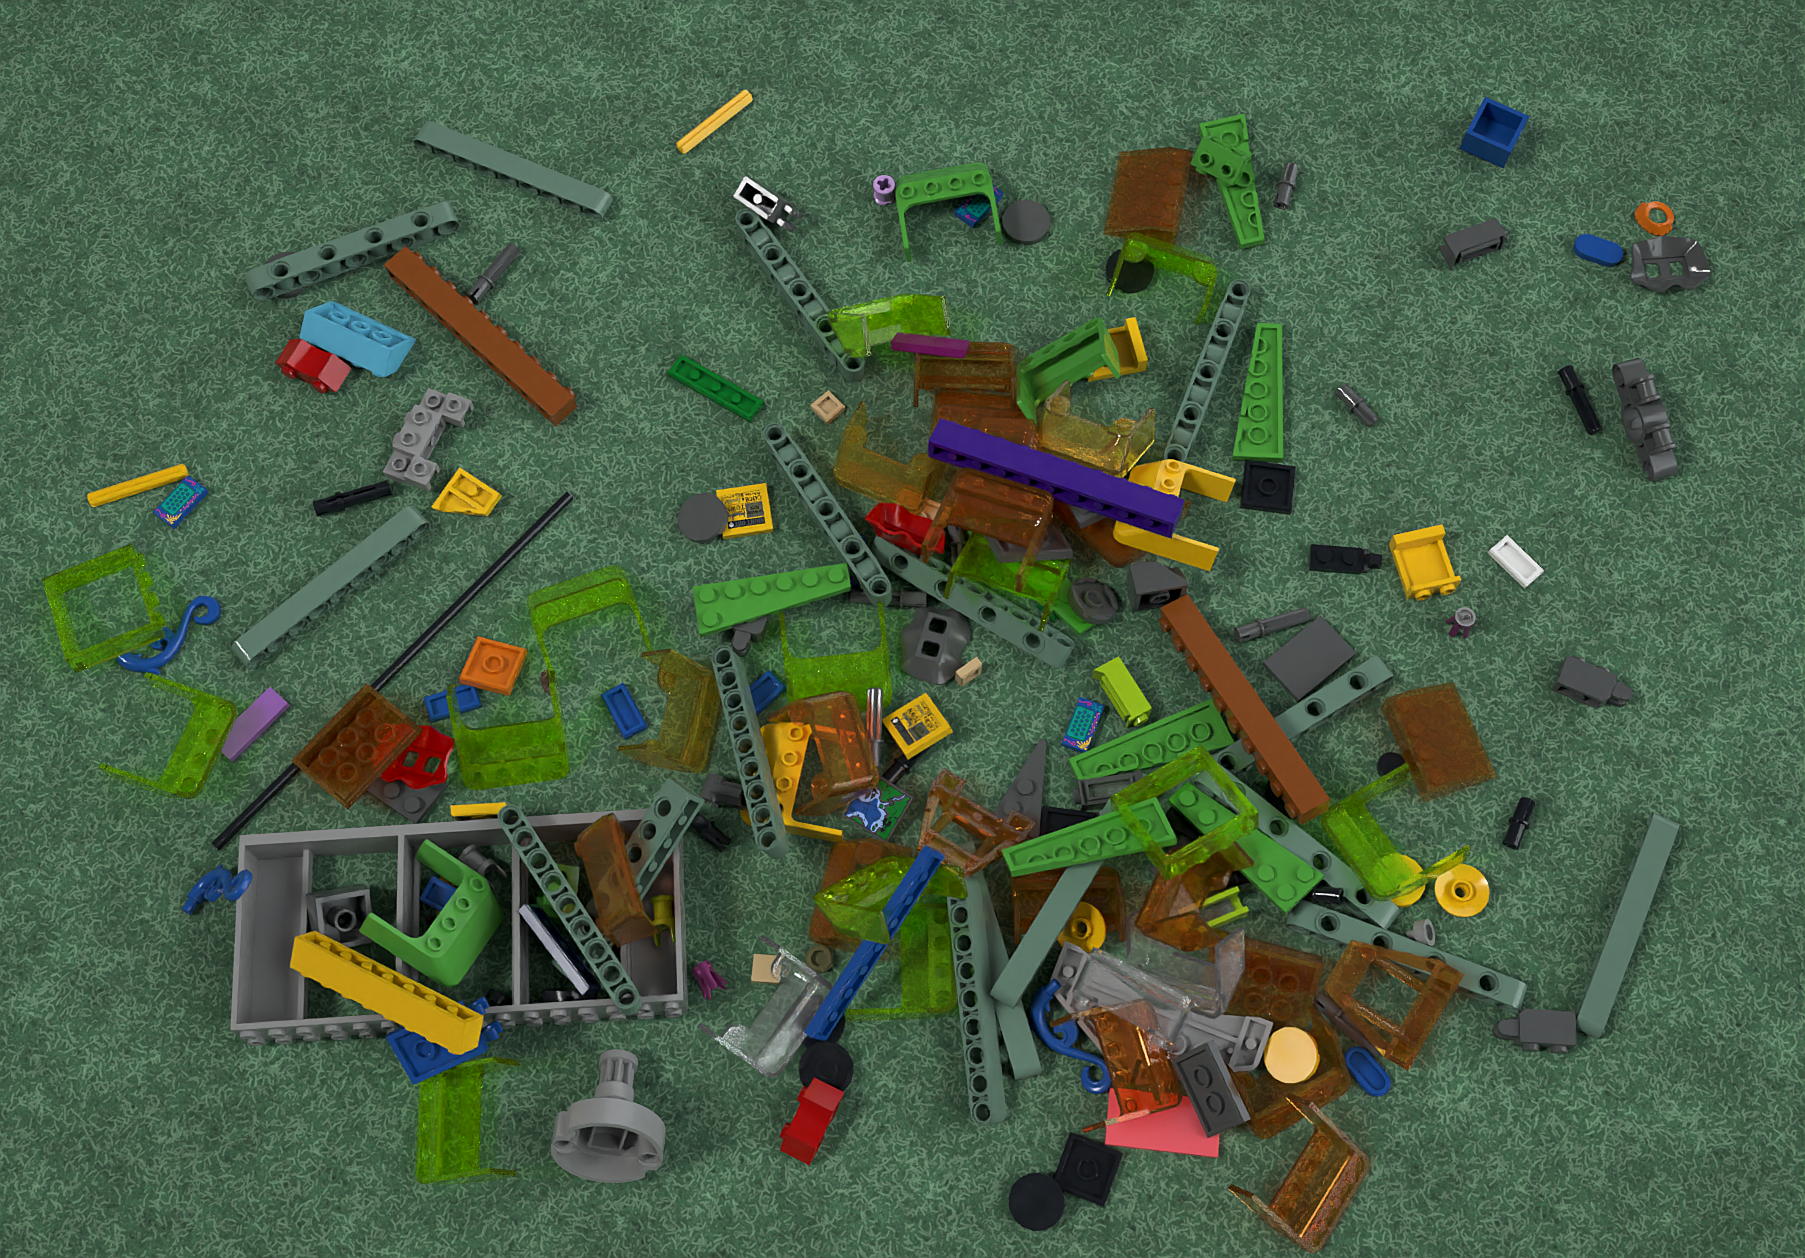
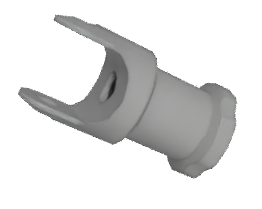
(479, 863)

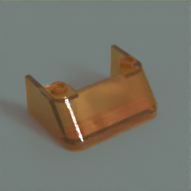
(841, 748)
(840, 864)
(613, 881)
(1032, 890)
(1174, 905)
(1266, 1095)

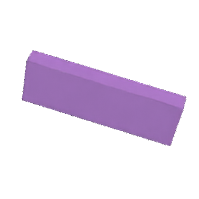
(253, 723)

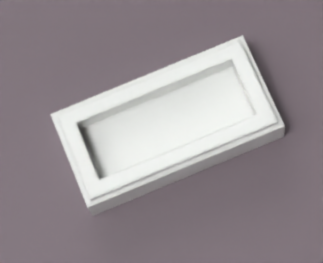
(1515, 561)

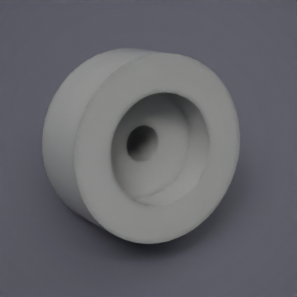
(1422, 932)

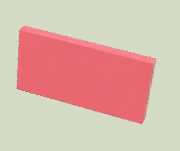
(1166, 1131)

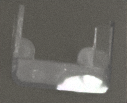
(1202, 981)
(1134, 998)
(782, 1022)

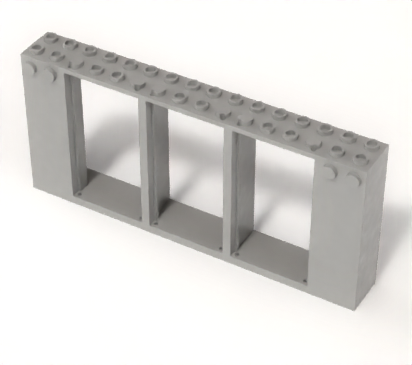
(273, 998)

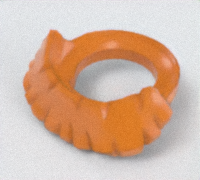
(1658, 229)

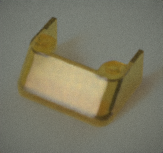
(1090, 443)
(880, 475)
(687, 717)

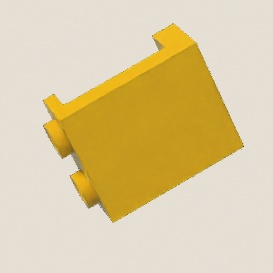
(1130, 351)
(1423, 563)

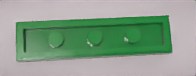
(715, 388)

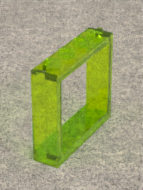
(86, 573)
(1167, 778)

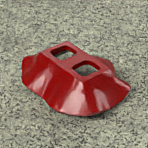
(902, 527)
(428, 745)

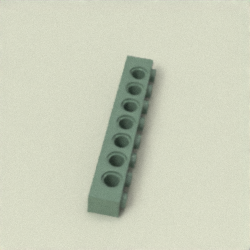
(650, 847)

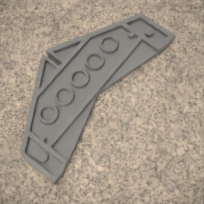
(1236, 1037)

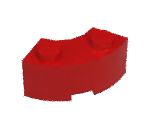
(312, 366)
(813, 1116)

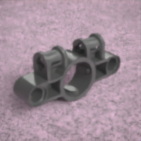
(1645, 418)

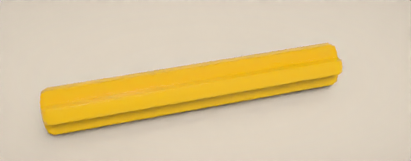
(714, 121)
(137, 485)

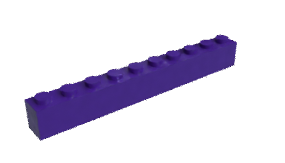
(1062, 478)

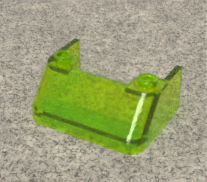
(1200, 267)
(880, 319)

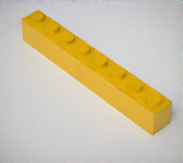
(387, 992)

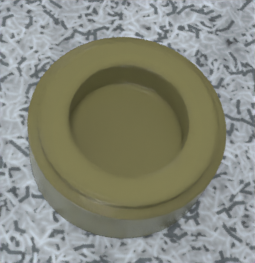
(819, 959)

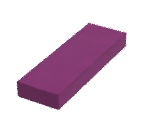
(930, 345)

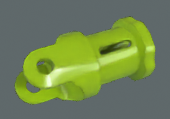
(663, 916)

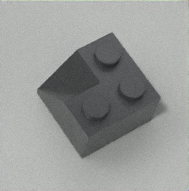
(1153, 585)
(340, 913)

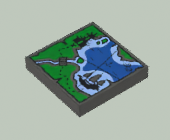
(880, 809)

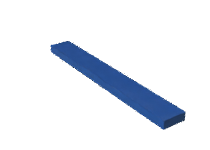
(870, 952)

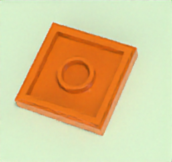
(493, 666)

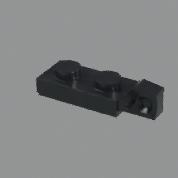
(1342, 559)

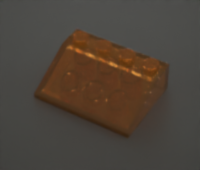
(1149, 193)
(1437, 740)
(357, 746)
(1275, 983)

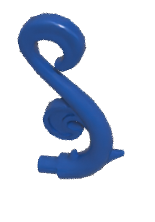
(175, 641)
(215, 884)
(1064, 1046)

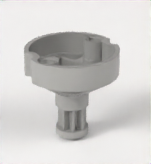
(609, 1134)

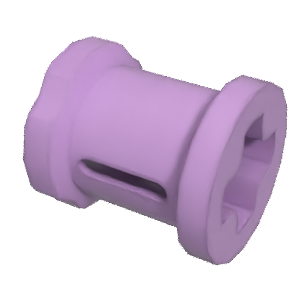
(883, 190)

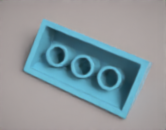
(356, 338)

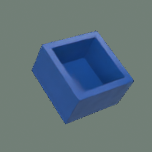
(1494, 132)

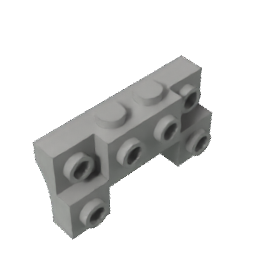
(419, 436)

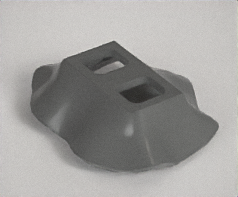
(1668, 250)
(952, 642)

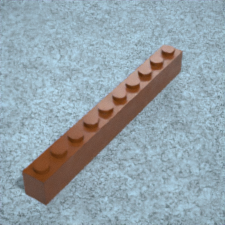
(481, 336)
(1244, 710)

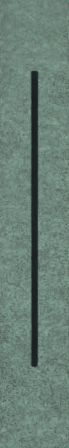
(407, 656)

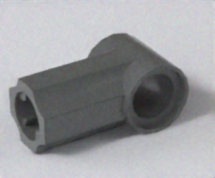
(722, 792)

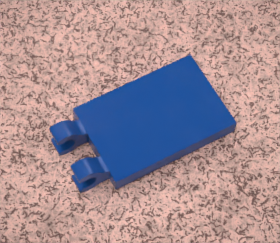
(425, 1059)

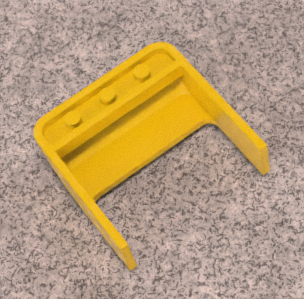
(1168, 478)
(786, 752)

